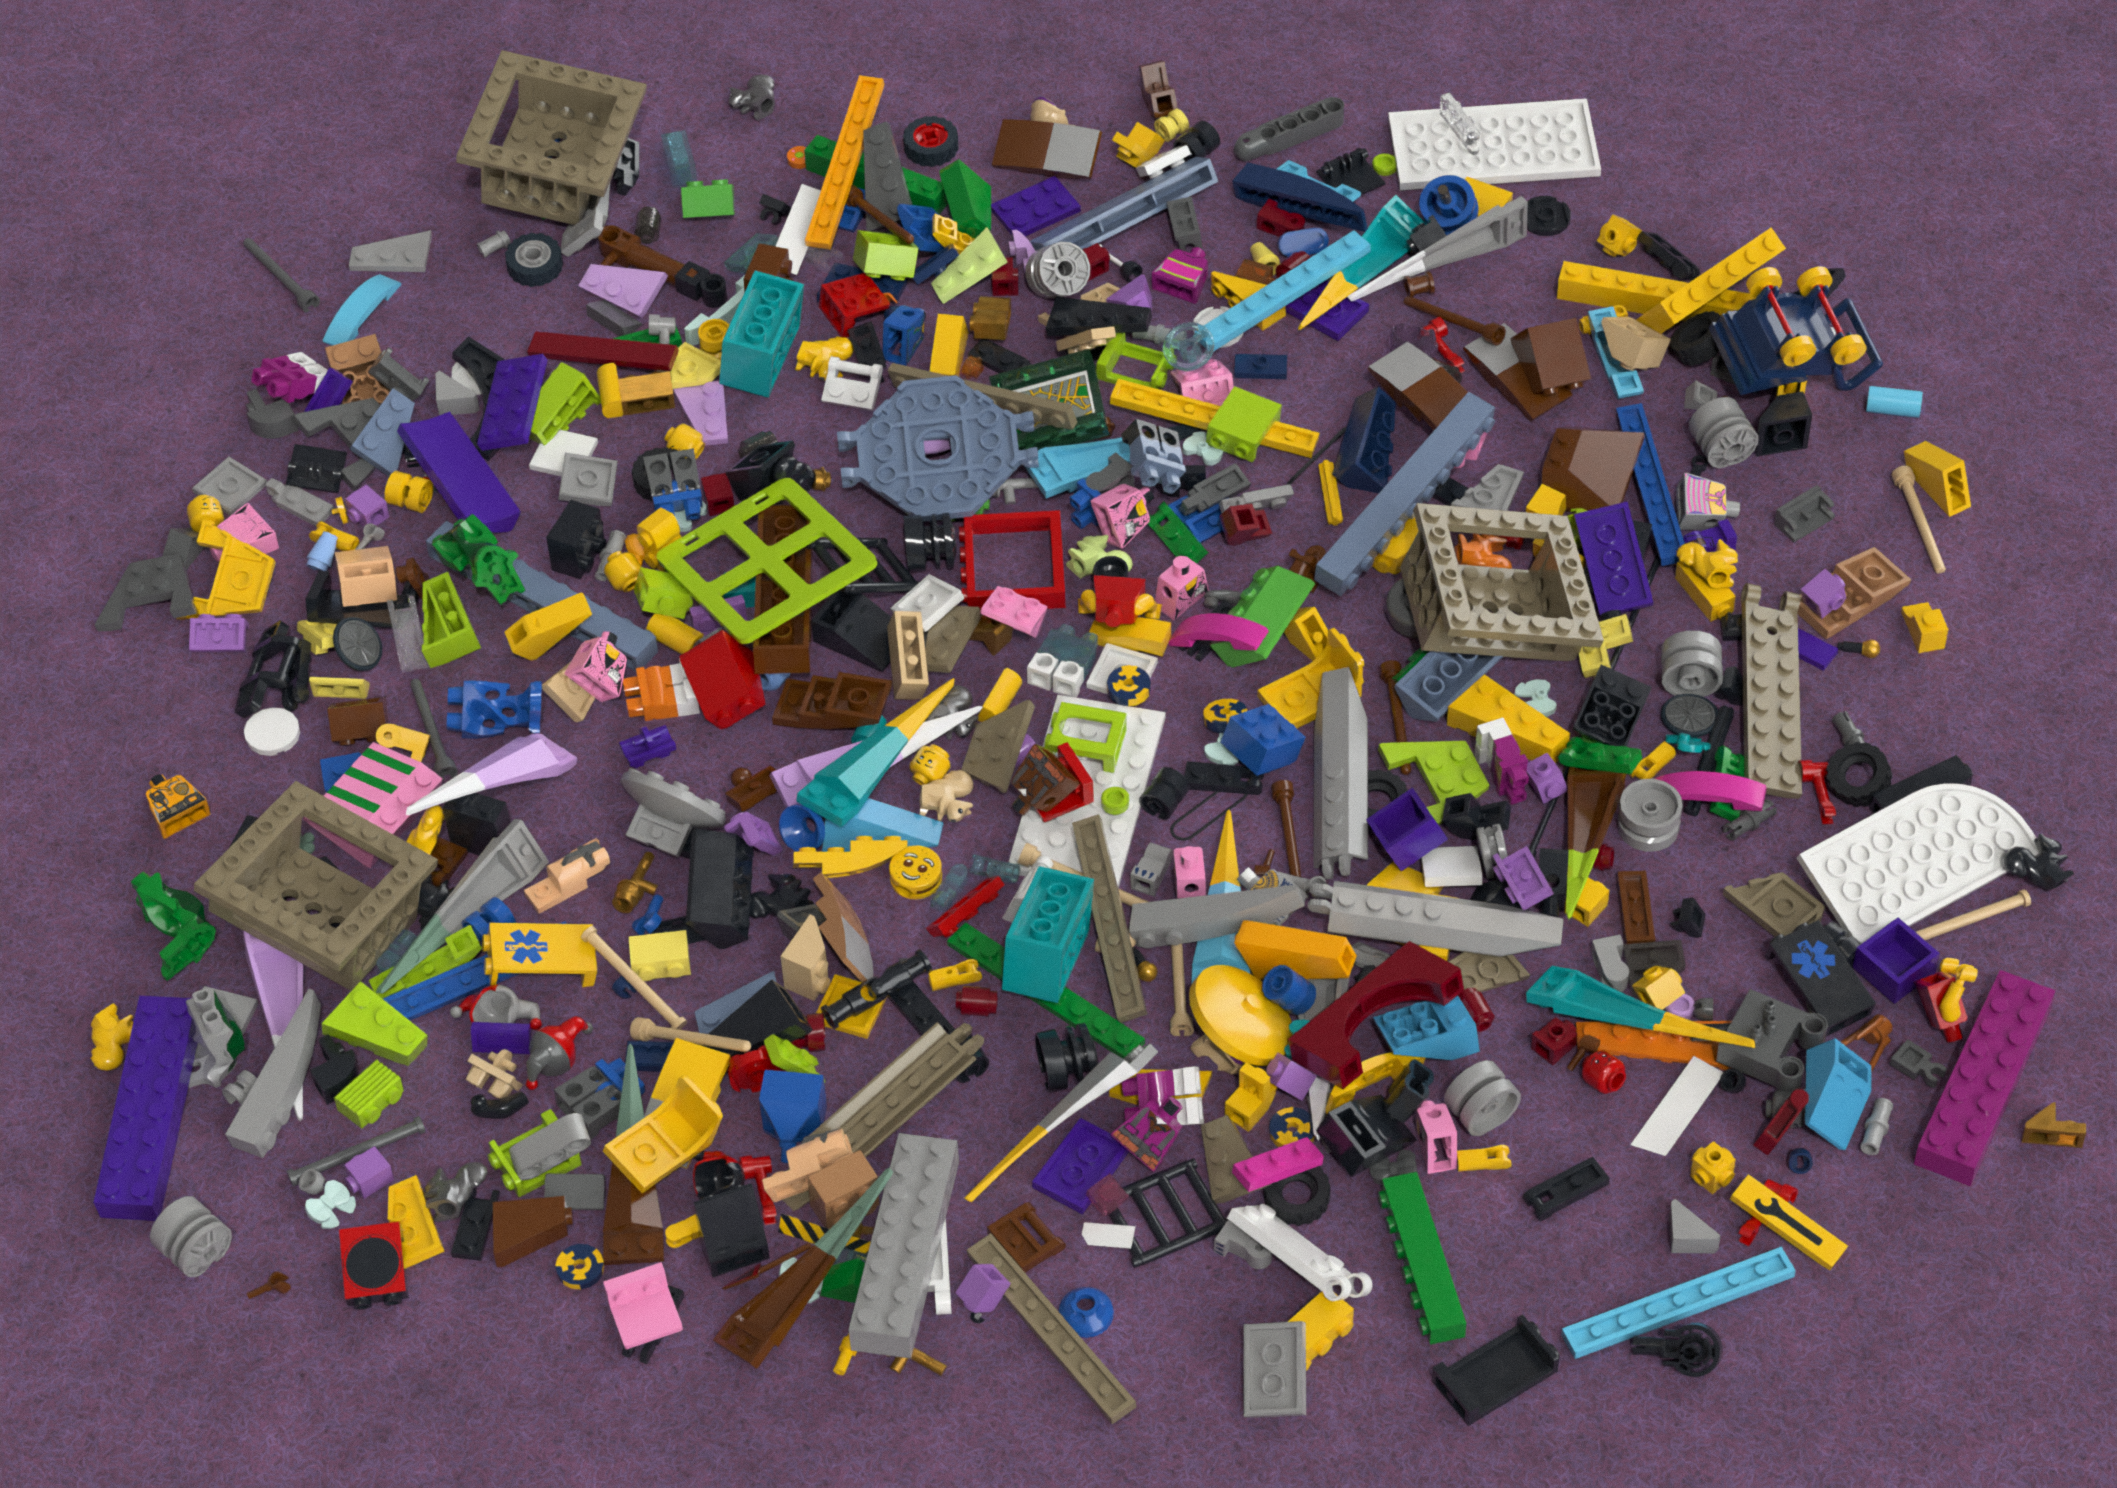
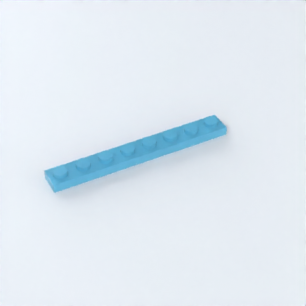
(1286, 288)
(1678, 1302)

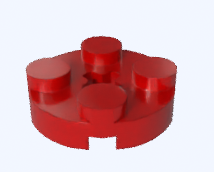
(748, 1069)

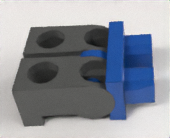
(1097, 483)
(675, 494)
(594, 1094)

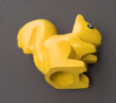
(818, 354)
(1711, 565)
(428, 829)
(108, 1036)

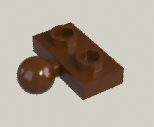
(750, 788)

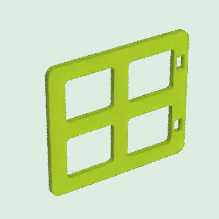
(766, 560)

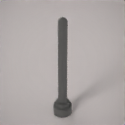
(304, 298)
(443, 764)

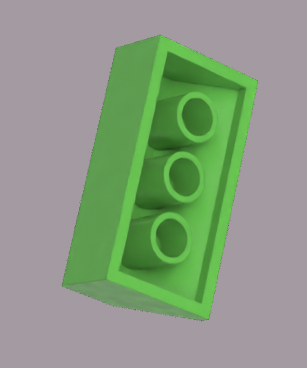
(1269, 601)

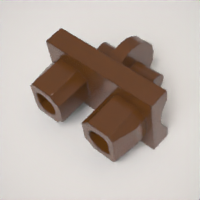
(1306, 564)

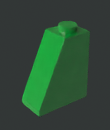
(967, 198)

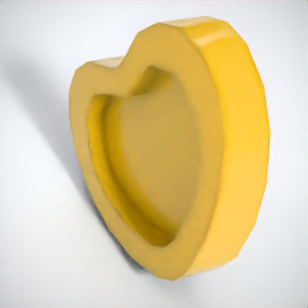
(341, 509)

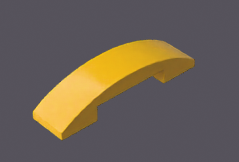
(1373, 1071)

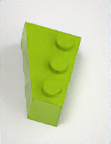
(560, 402)
(446, 623)
(375, 1025)

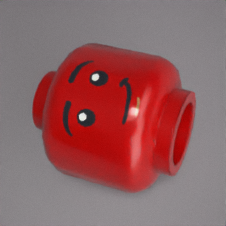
(1603, 1072)

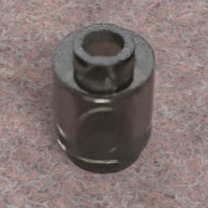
(648, 225)
(758, 439)

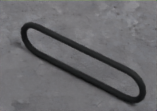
(1336, 437)
(1208, 824)

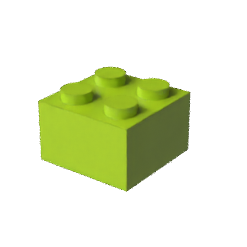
(885, 255)

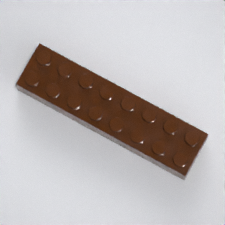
(788, 645)

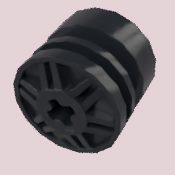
(929, 542)
(1066, 1056)

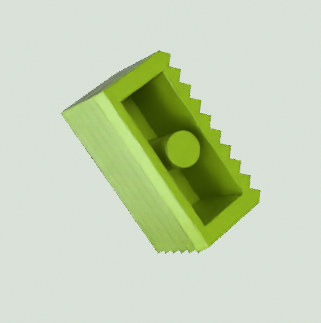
(369, 1094)

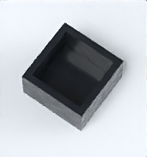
(576, 539)

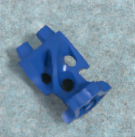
(479, 708)

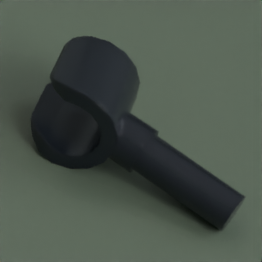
(409, 457)

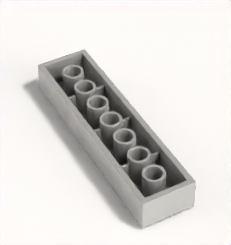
(904, 1246)

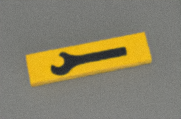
(1788, 1222)

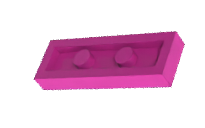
(1277, 1164)

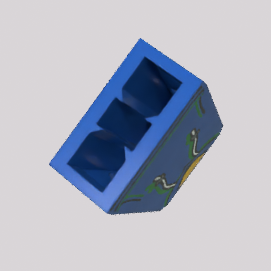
(904, 324)

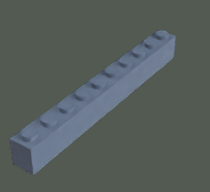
(1411, 485)
(541, 591)

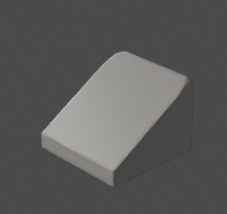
(1698, 395)

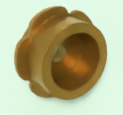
(822, 479)

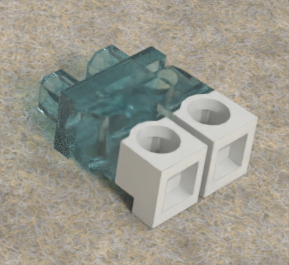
(1063, 661)

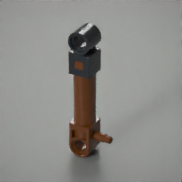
(689, 278)

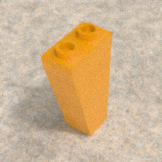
(1304, 951)

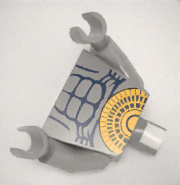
(1277, 879)

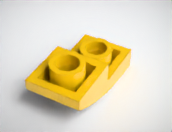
(946, 233)

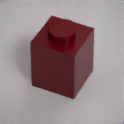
(717, 493)

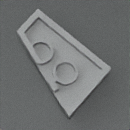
(394, 255)
(1494, 490)

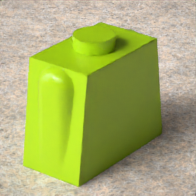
(661, 594)

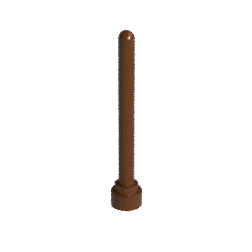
(856, 199)
(1492, 333)
(1387, 671)
(1283, 793)

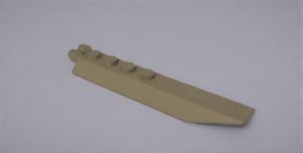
(900, 1091)

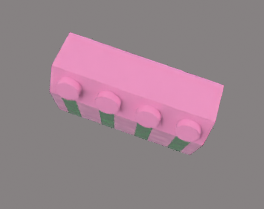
(380, 790)

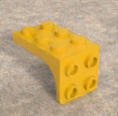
(1298, 693)
(667, 1136)

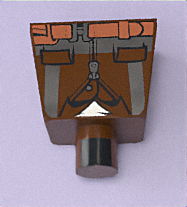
(1041, 781)

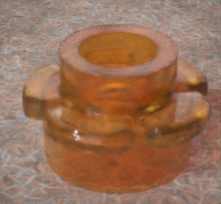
(972, 367)

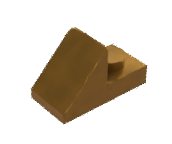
(993, 633)
(2047, 1131)

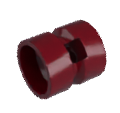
(815, 1039)

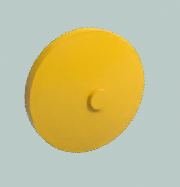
(1238, 1015)

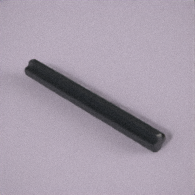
(1708, 760)

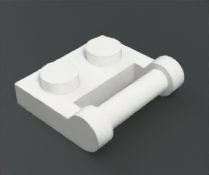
(851, 392)
(1013, 907)

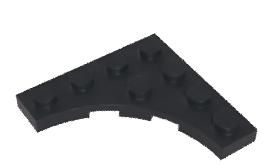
(481, 365)

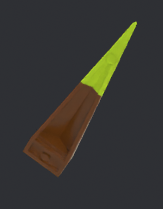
(1591, 806)

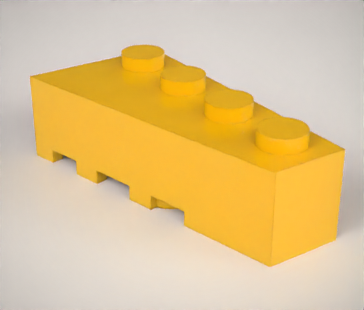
(1491, 701)

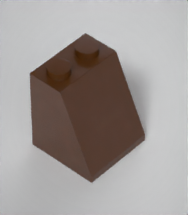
(1552, 356)

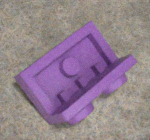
(1524, 878)

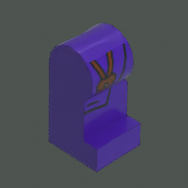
(1709, 537)

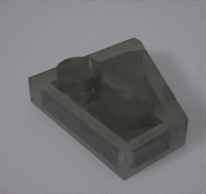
(1643, 956)

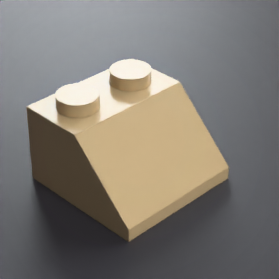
(1634, 343)
(805, 962)

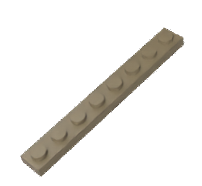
(1044, 410)
(1110, 919)
(1055, 1332)

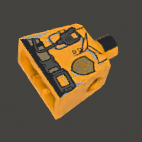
(175, 804)

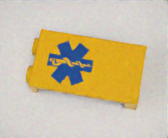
(539, 950)

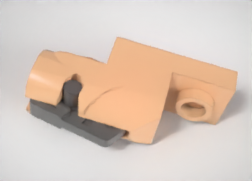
(568, 875)
(805, 1159)

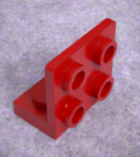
(848, 299)
(1079, 796)

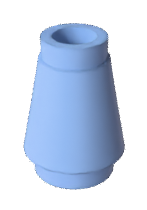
(322, 553)

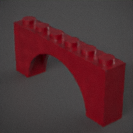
(1404, 976)

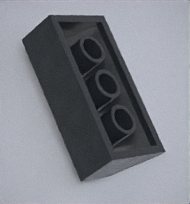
(719, 887)

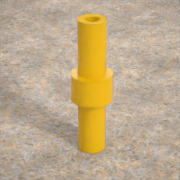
(844, 1357)

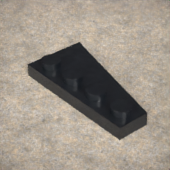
(1077, 315)

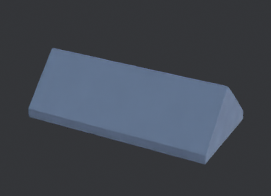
(1439, 681)

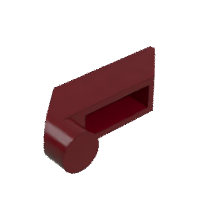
(1782, 1120)

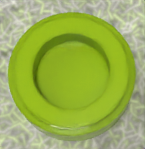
(1384, 164)
(1115, 800)

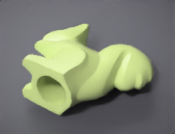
(1090, 551)

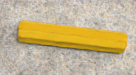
(1330, 493)

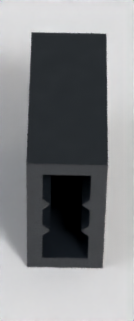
(475, 821)

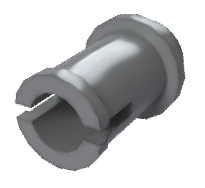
(494, 243)

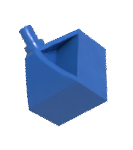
(791, 1106)

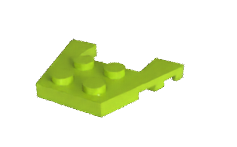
(1445, 766)

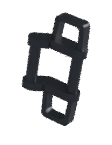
(270, 643)

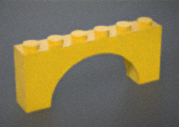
(1713, 282)

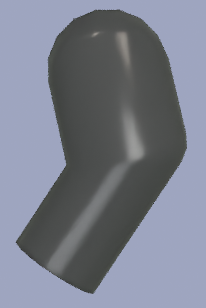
(1212, 597)

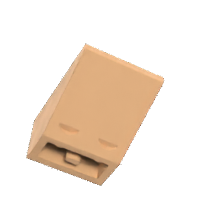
(366, 576)

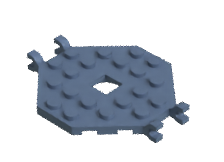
(934, 409)

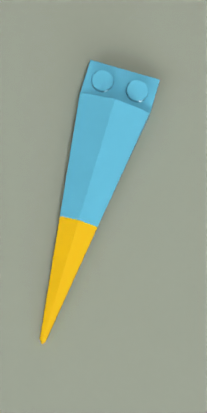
(1224, 880)

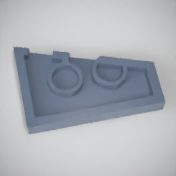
(379, 439)
(717, 1011)

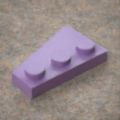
(624, 287)
(705, 410)

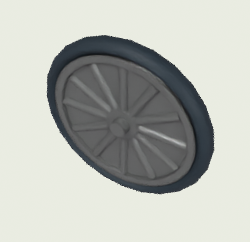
(357, 643)
(1689, 714)

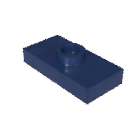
(935, 264)
(1260, 366)
(649, 1054)

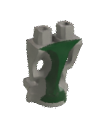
(217, 1038)

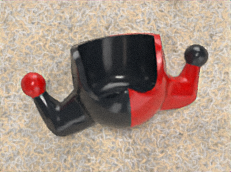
(716, 1173)

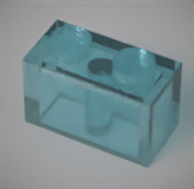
(678, 158)

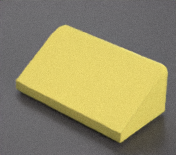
(339, 687)

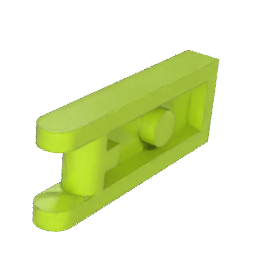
(790, 1057)

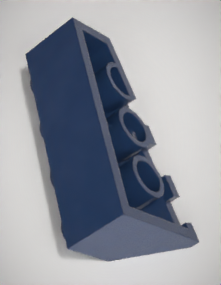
(1367, 443)

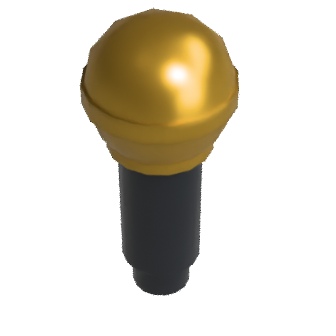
(1868, 648)
(1146, 970)

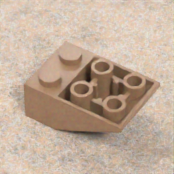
(354, 361)

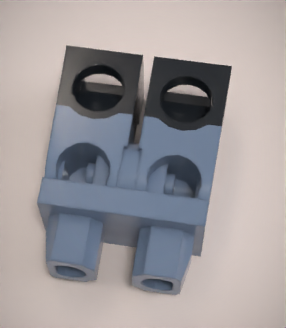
(1153, 456)

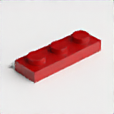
(966, 907)

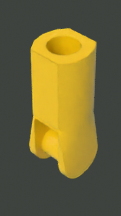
(344, 542)
(1654, 761)
(950, 975)
(1478, 1159)
(682, 1232)

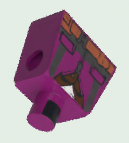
(1151, 1131)

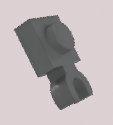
(1916, 1061)

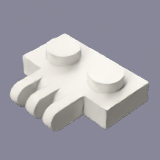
(1154, 165)

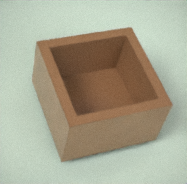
(839, 1188)

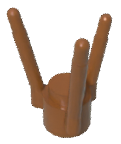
(1873, 1032)

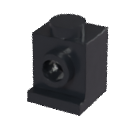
(1425, 235)

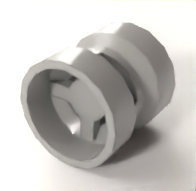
(240, 1088)

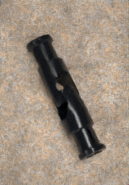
(893, 979)

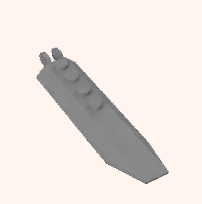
(1340, 774)
(1434, 920)

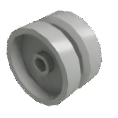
(1691, 663)
(1649, 815)
(1482, 1098)

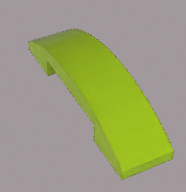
(460, 950)

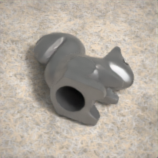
(757, 97)
(956, 700)
(451, 1194)

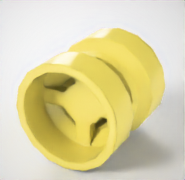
(1173, 124)

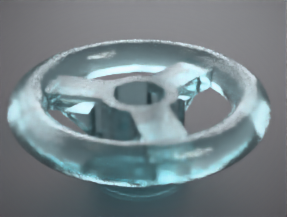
(1193, 355)

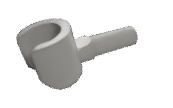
(371, 532)

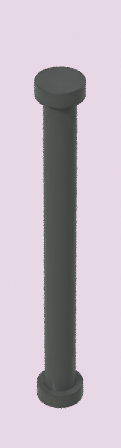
(348, 1154)

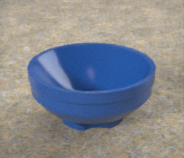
(795, 829)
(1089, 1322)

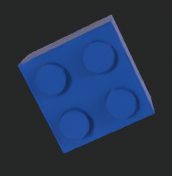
(1262, 739)

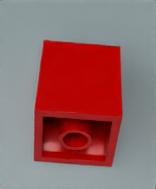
(723, 679)

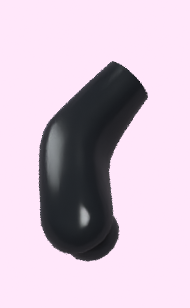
(498, 1108)

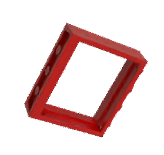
(1007, 523)

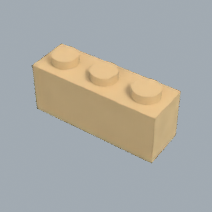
(907, 655)

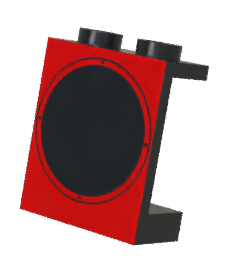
(373, 1265)

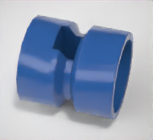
(490, 912)
(1289, 990)

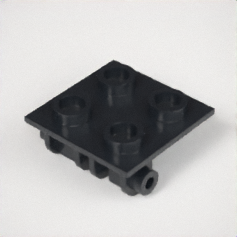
(1351, 171)
(316, 468)

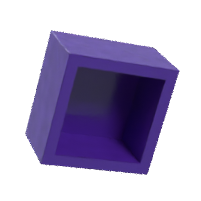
(1406, 829)
(1895, 960)

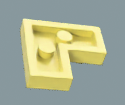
(1615, 633)

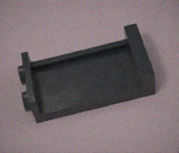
(1497, 1371)

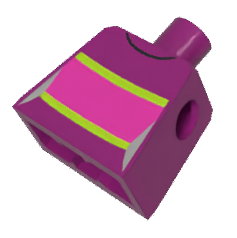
(1182, 274)

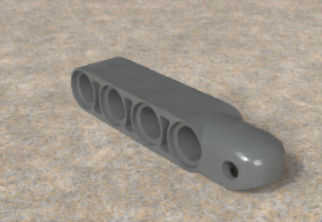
(1291, 129)

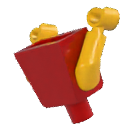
(1118, 600)
(1943, 994)

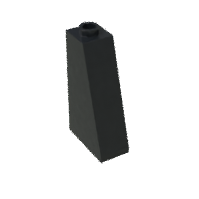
(1946, 772)
(764, 1014)

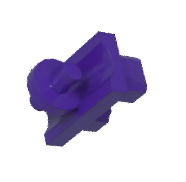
(647, 746)

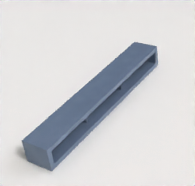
(1132, 205)

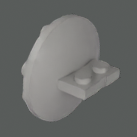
(667, 811)

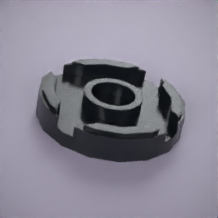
(1543, 222)

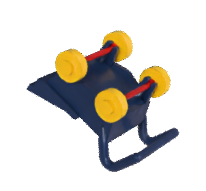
(1789, 337)

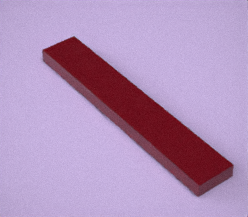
(604, 351)

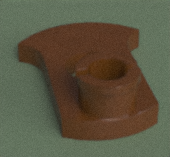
(414, 574)

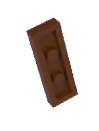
(1635, 907)

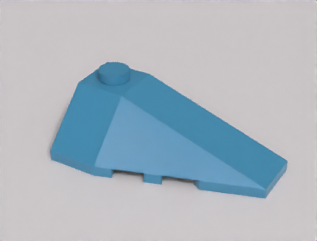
(884, 820)

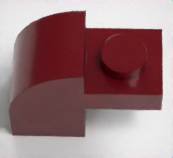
(1244, 523)

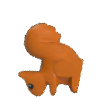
(1480, 550)

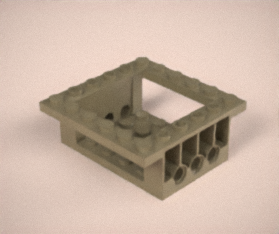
(555, 102)
(1452, 598)
(267, 865)

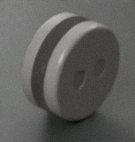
(1491, 842)

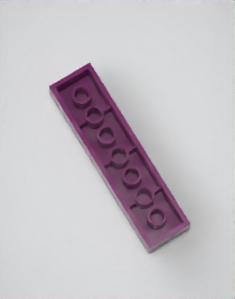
(1984, 1078)

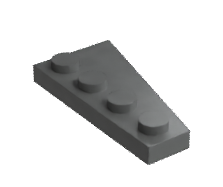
(883, 175)

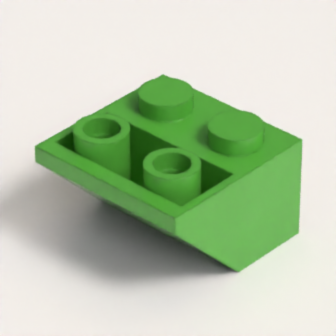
(708, 200)

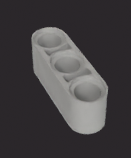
(549, 1146)

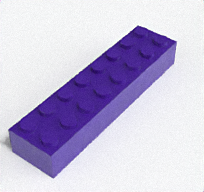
(147, 1111)

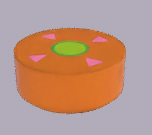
(796, 157)

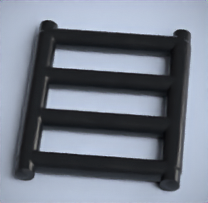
(866, 584)
(1192, 1234)

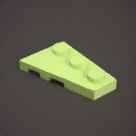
(971, 266)

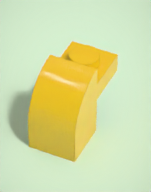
(1139, 145)
(1251, 1098)

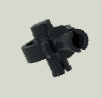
(1684, 1348)

